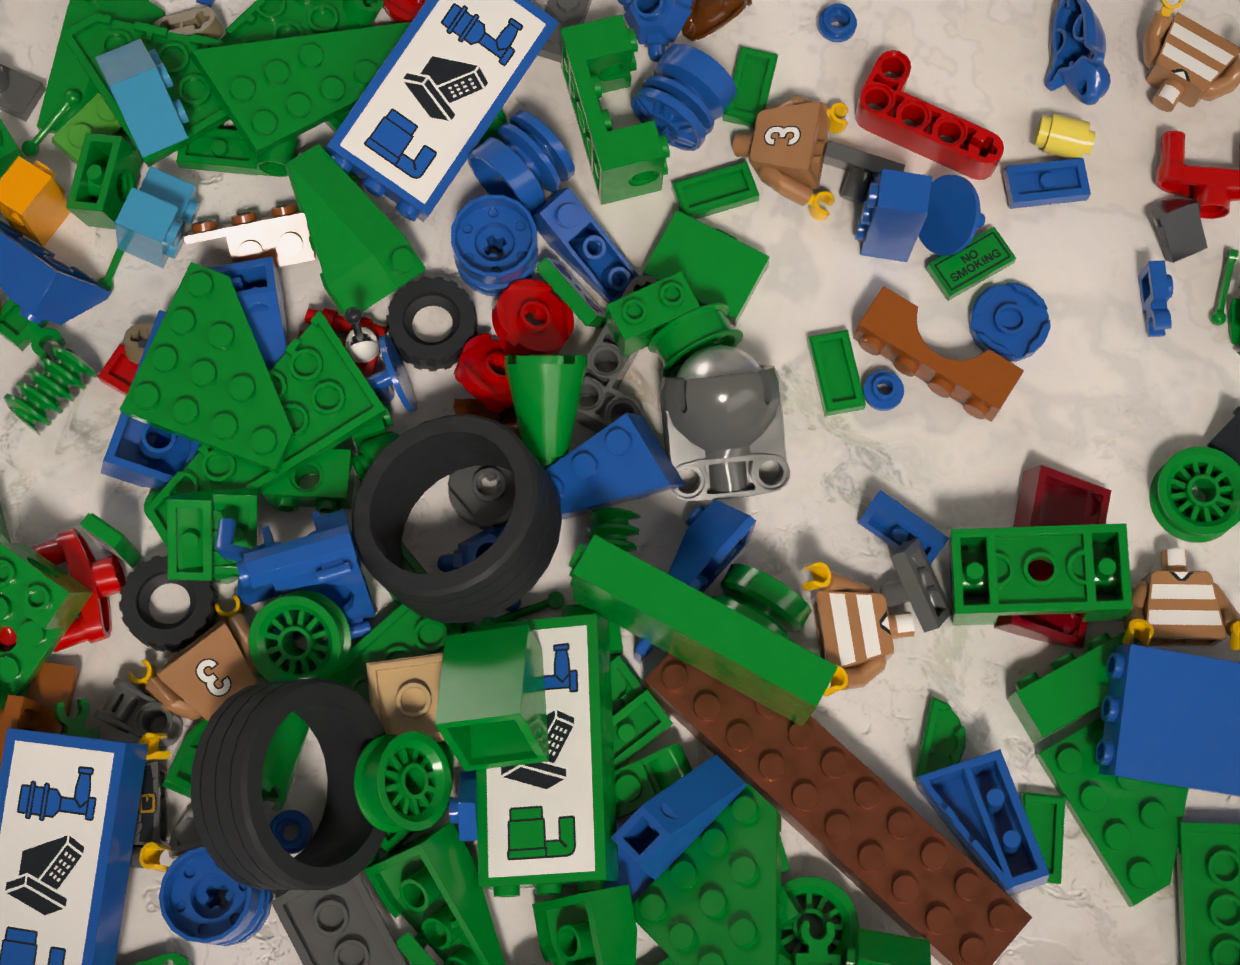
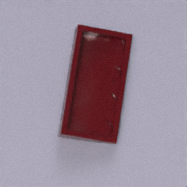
(1054, 500)

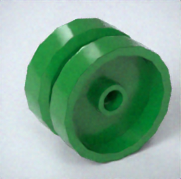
(763, 599)

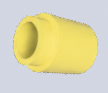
(1064, 136)

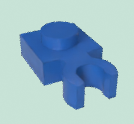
(1155, 291)
(464, 807)

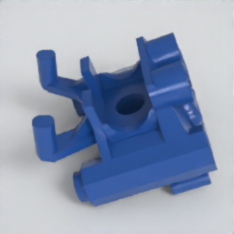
(318, 563)

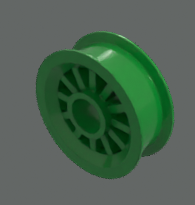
(691, 333)
(1171, 517)
(308, 603)
(402, 782)
(841, 906)

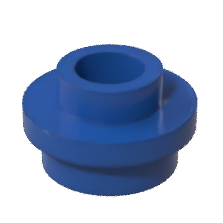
(841, 14)
(875, 398)
(292, 817)

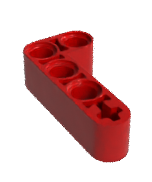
(930, 119)

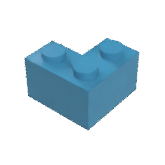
(140, 90)
(155, 216)

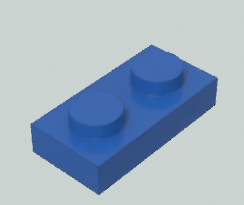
(1046, 183)
(897, 524)

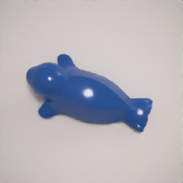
(1078, 52)

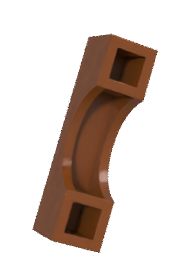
(976, 383)

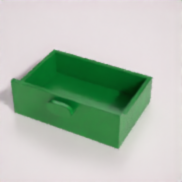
(711, 261)

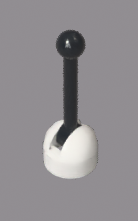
(362, 349)

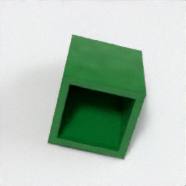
(493, 698)

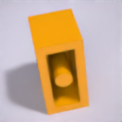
(32, 200)

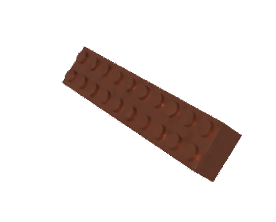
(847, 817)

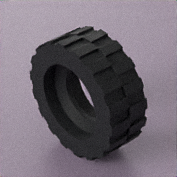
(421, 295)
(162, 636)

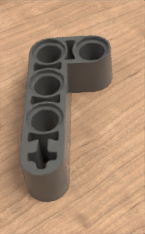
(605, 385)

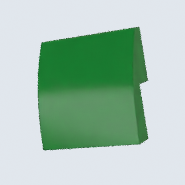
(194, 527)
(634, 712)

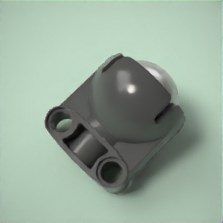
(724, 423)

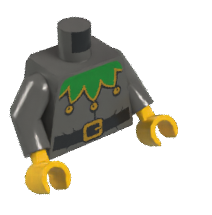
(151, 823)

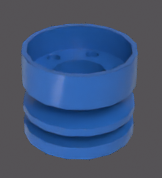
(684, 96)
(522, 162)
(496, 224)
(192, 902)

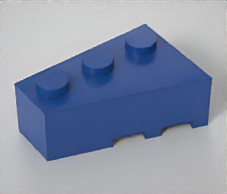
(893, 214)
(613, 468)
(988, 820)

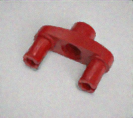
(1208, 185)
(101, 576)

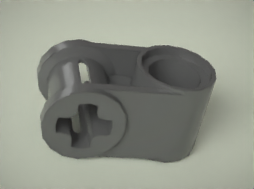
(134, 712)

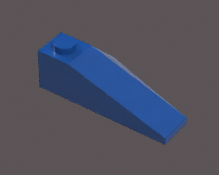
(43, 284)
(143, 452)
(708, 547)

